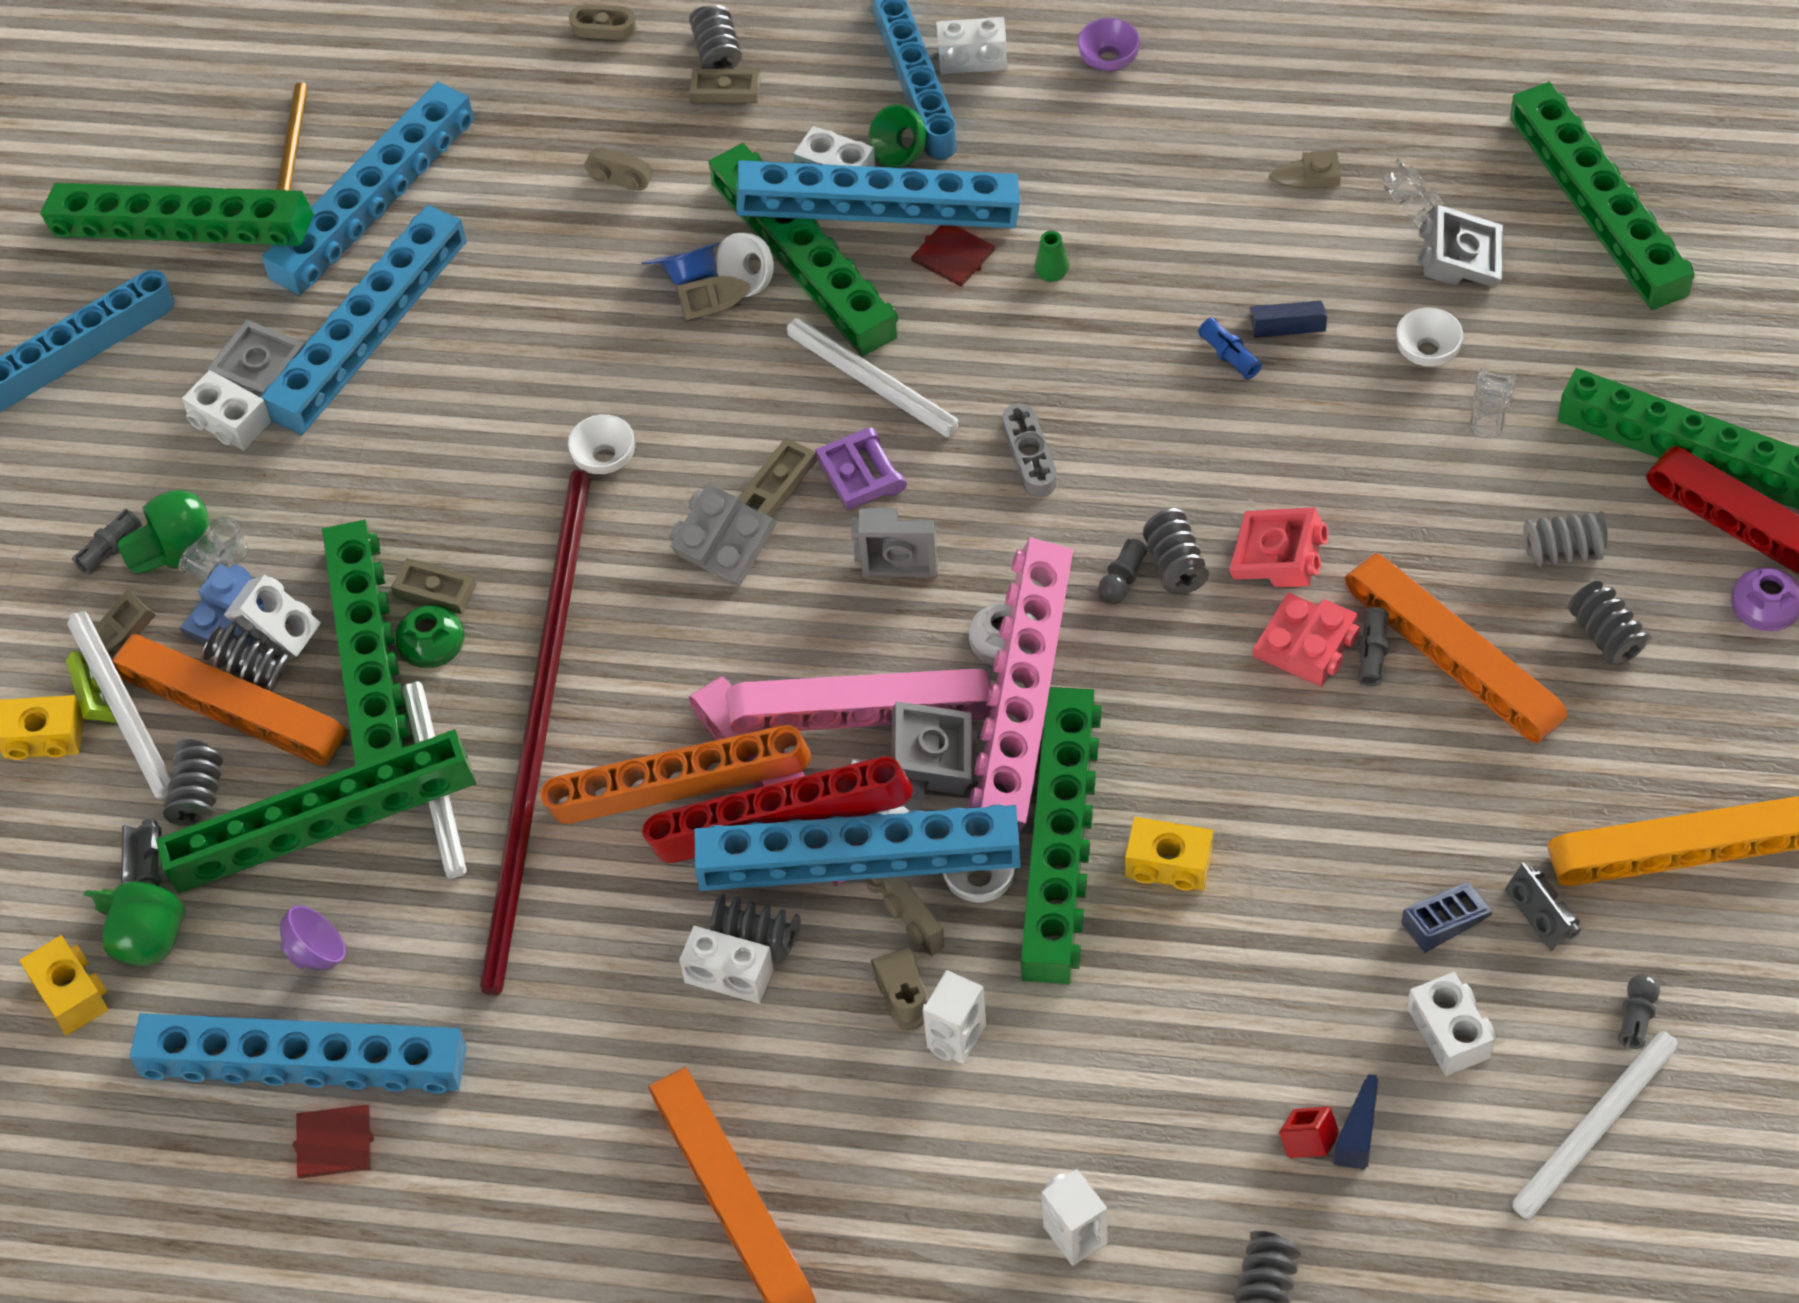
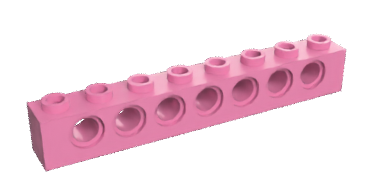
(1051, 568)

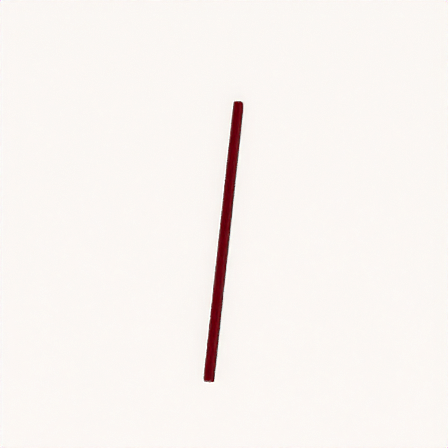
(534, 736)

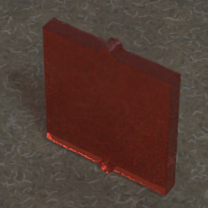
(953, 253)
(333, 1141)

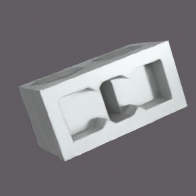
(972, 45)
(829, 148)
(226, 410)
(271, 623)
(726, 964)
(954, 1017)
(1442, 1025)
(1074, 1216)

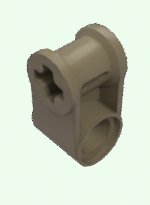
(901, 987)

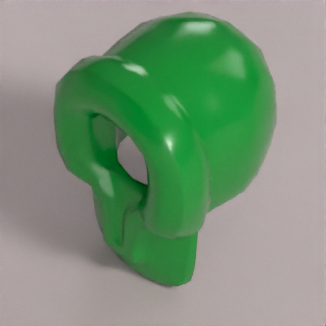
(172, 526)
(139, 922)

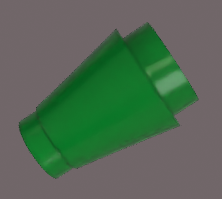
(1051, 257)

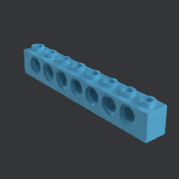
(371, 186)
(877, 194)
(364, 319)
(841, 861)
(161, 1034)

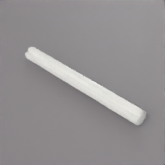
(872, 377)
(120, 703)
(441, 807)
(1594, 1125)

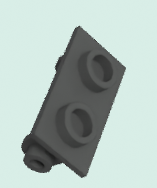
(140, 853)
(1535, 900)

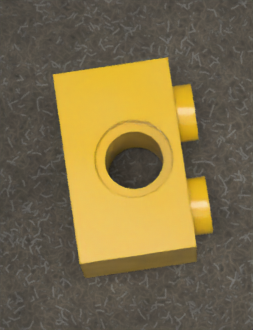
(40, 727)
(1156, 838)
(69, 1004)

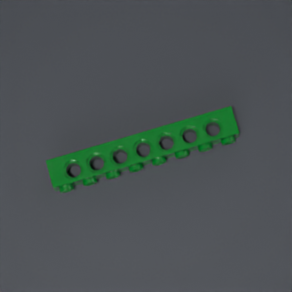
(1602, 196)
(177, 213)
(815, 264)
(1656, 424)
(356, 600)
(315, 811)
(1054, 959)

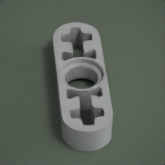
(1027, 463)

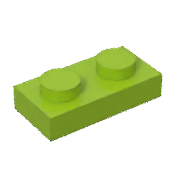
(89, 696)

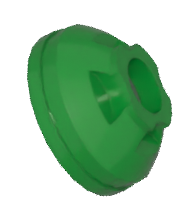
(886, 136)
(431, 647)

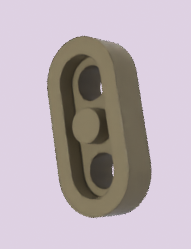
(602, 21)
(618, 169)

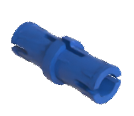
(1230, 348)

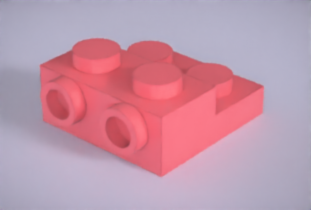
(1279, 546)
(1308, 638)

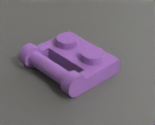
(850, 474)

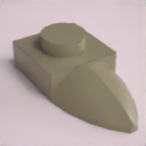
(1314, 170)
(710, 295)
(125, 618)

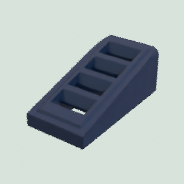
(1428, 938)
(1354, 1141)

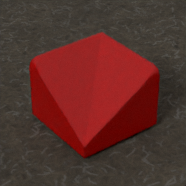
(1309, 1132)

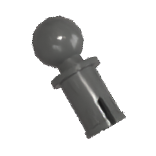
(1122, 571)
(1638, 1009)

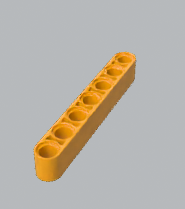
(1675, 842)

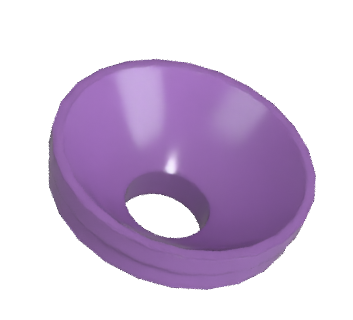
(1108, 36)
(1762, 609)
(310, 939)

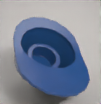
(689, 266)

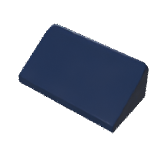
(1288, 318)

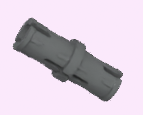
(106, 541)
(1373, 646)

